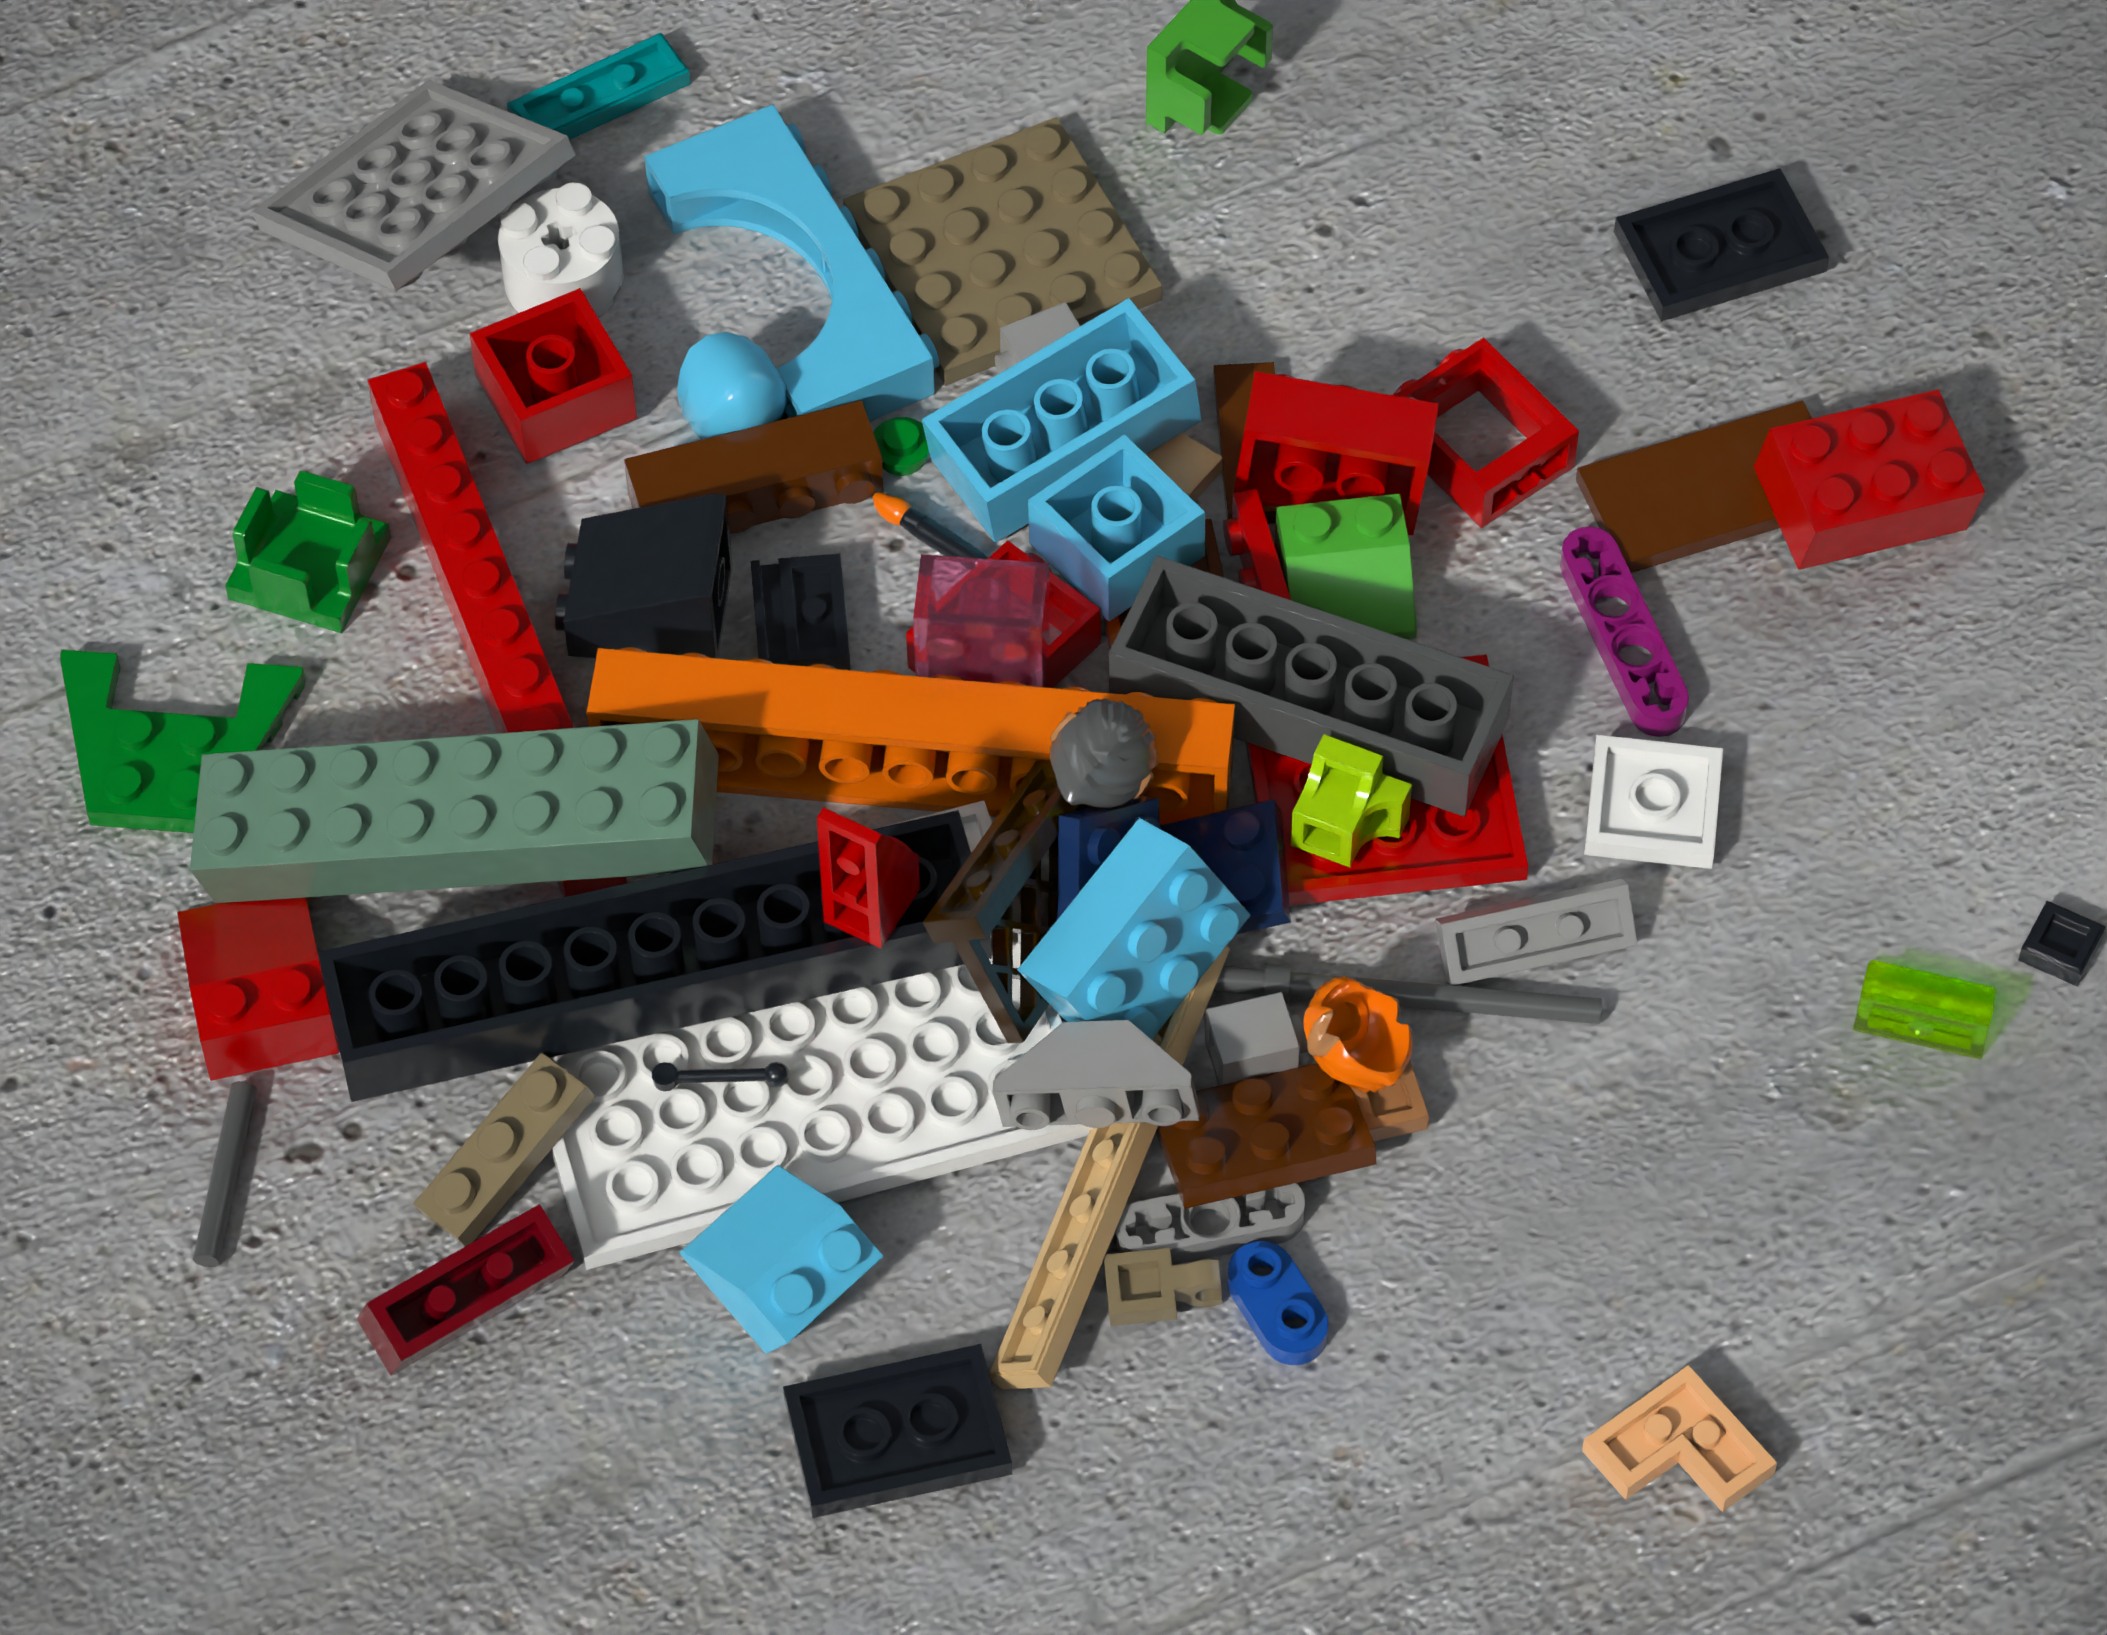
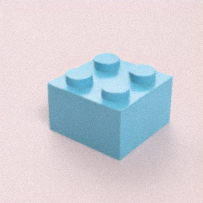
(1111, 522)

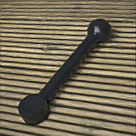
(667, 1077)

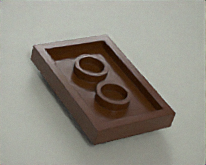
(1266, 1136)

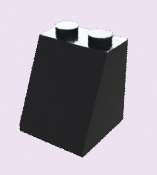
(649, 579)

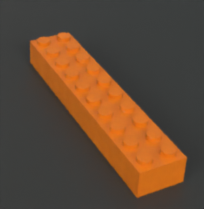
(896, 735)

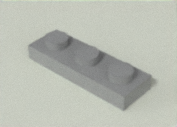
(1536, 932)

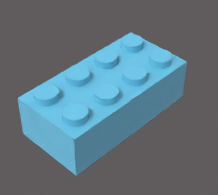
(1059, 411)

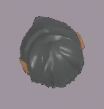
(1103, 754)

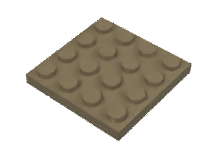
(999, 242)

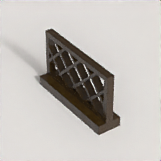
(984, 894)

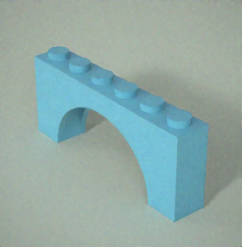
(760, 180)

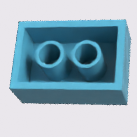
(1136, 934)

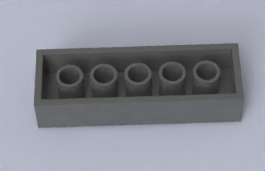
(1311, 676)

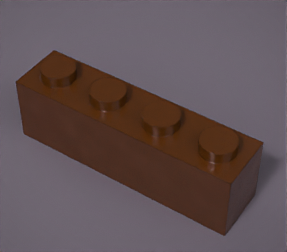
(768, 468)

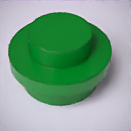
(902, 445)

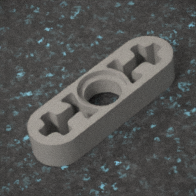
(1194, 1245)

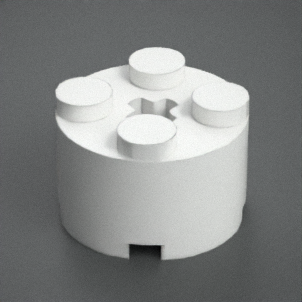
(560, 244)

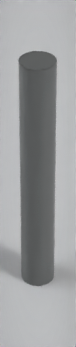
(224, 1174)

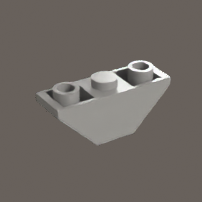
(1095, 1078)

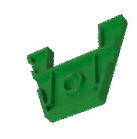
(147, 764)

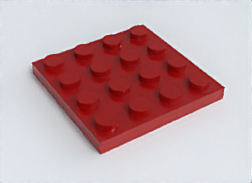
(1432, 852)

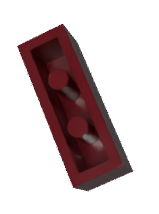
(465, 1289)

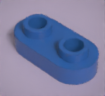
(1273, 1299)

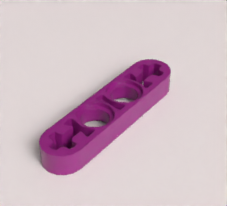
(1628, 629)

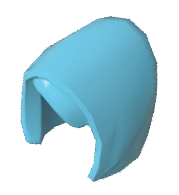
(729, 386)

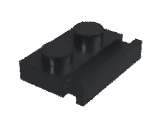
(801, 611)

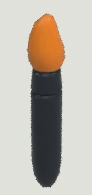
(901, 513)

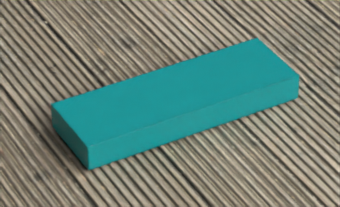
(605, 88)

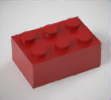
(1334, 444)
(1868, 479)

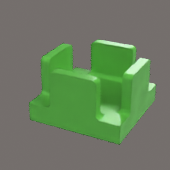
(1188, 61)

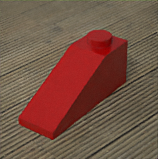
(864, 878)

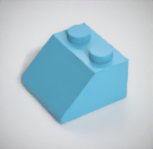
(780, 1257)

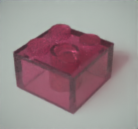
(982, 619)

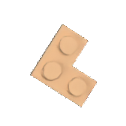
(1683, 1426)

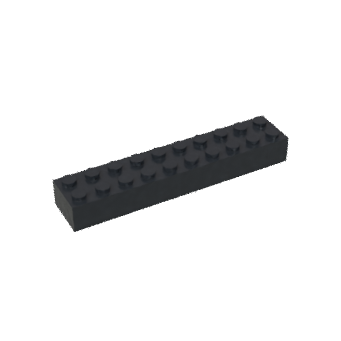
(619, 964)

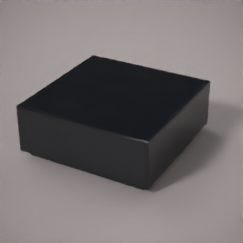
(2062, 943)

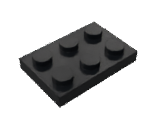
(1721, 244)
(897, 1430)

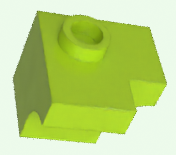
(1347, 802)

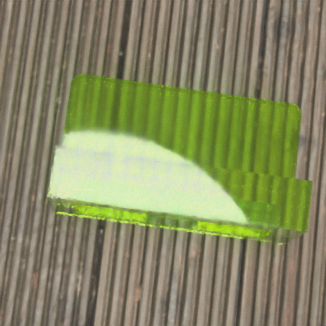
(1925, 1009)

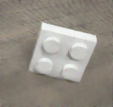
(1654, 801)

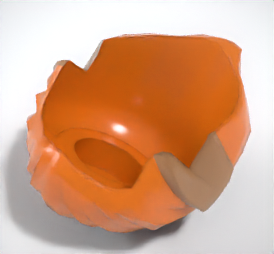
(1357, 1034)

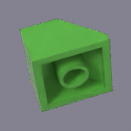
(1350, 560)

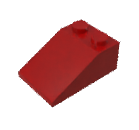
(256, 985)

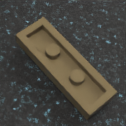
(504, 1150)

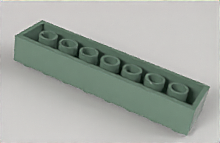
(455, 812)

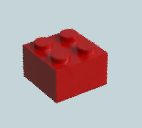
(553, 375)

